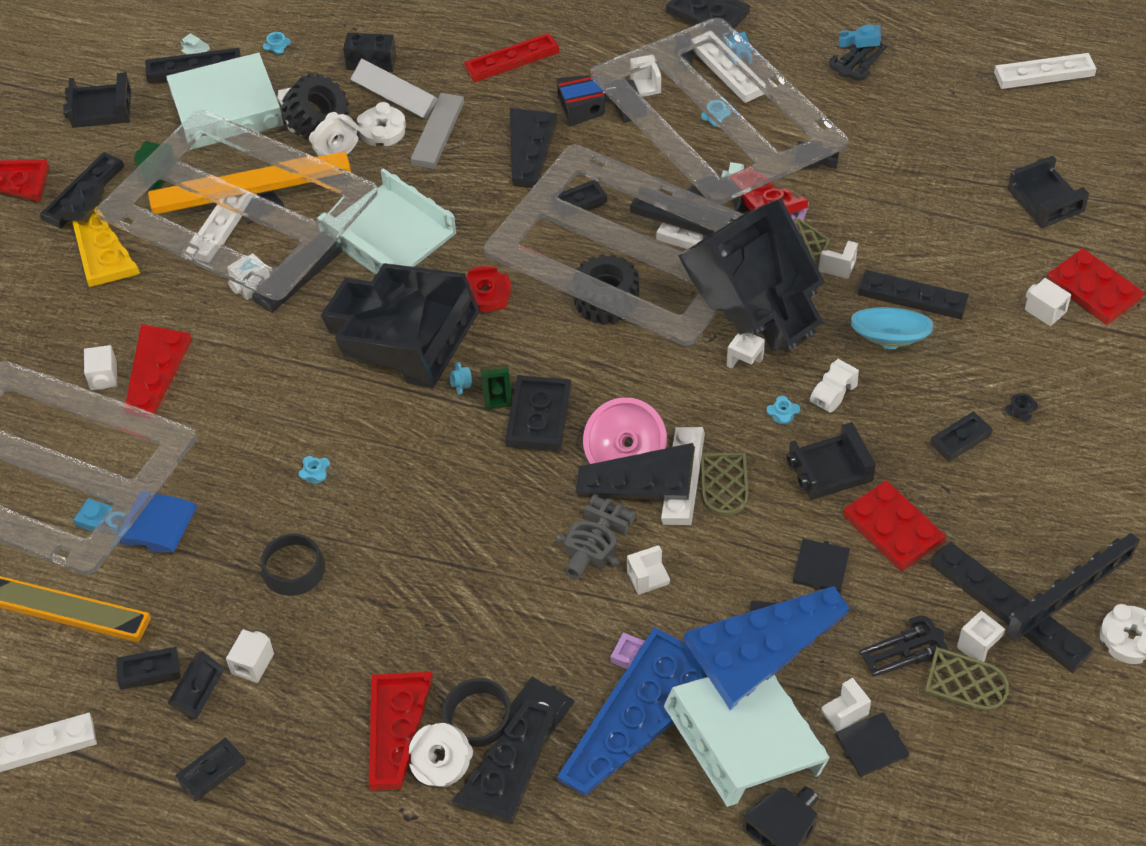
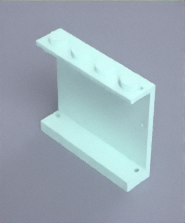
(230, 89)
(396, 227)
(748, 744)

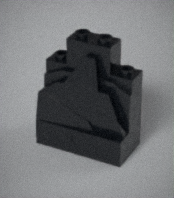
(759, 275)
(403, 319)

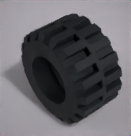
(318, 91)
(613, 272)

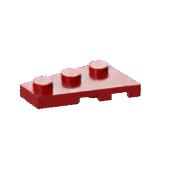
(770, 193)

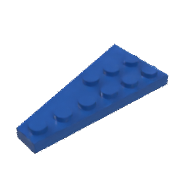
(758, 644)
(632, 713)

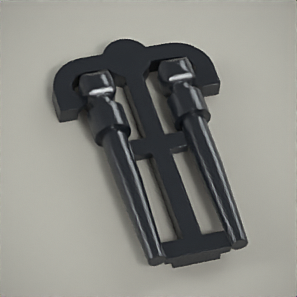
(862, 70)
(935, 636)

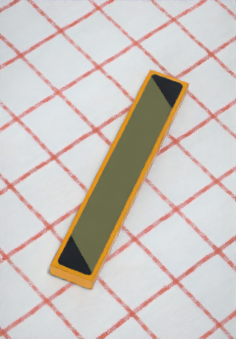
(73, 610)

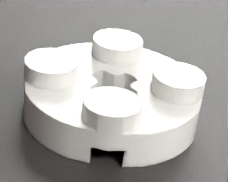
(382, 114)
(334, 124)
(1112, 633)
(456, 760)

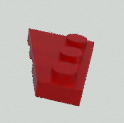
(23, 178)

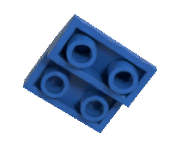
(160, 524)

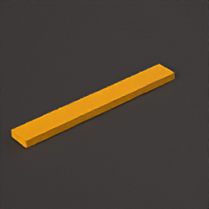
(253, 181)

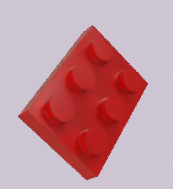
(1095, 286)
(894, 525)

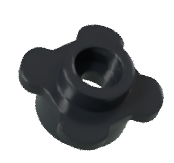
(1022, 406)

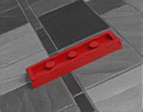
(511, 57)

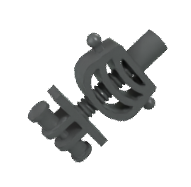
(589, 539)

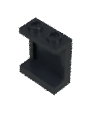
(98, 103)
(1046, 193)
(832, 463)

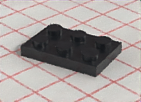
(702, 10)
(538, 413)

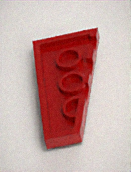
(154, 365)
(394, 720)

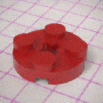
(498, 284)

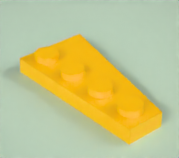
(101, 252)

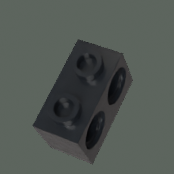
(374, 48)

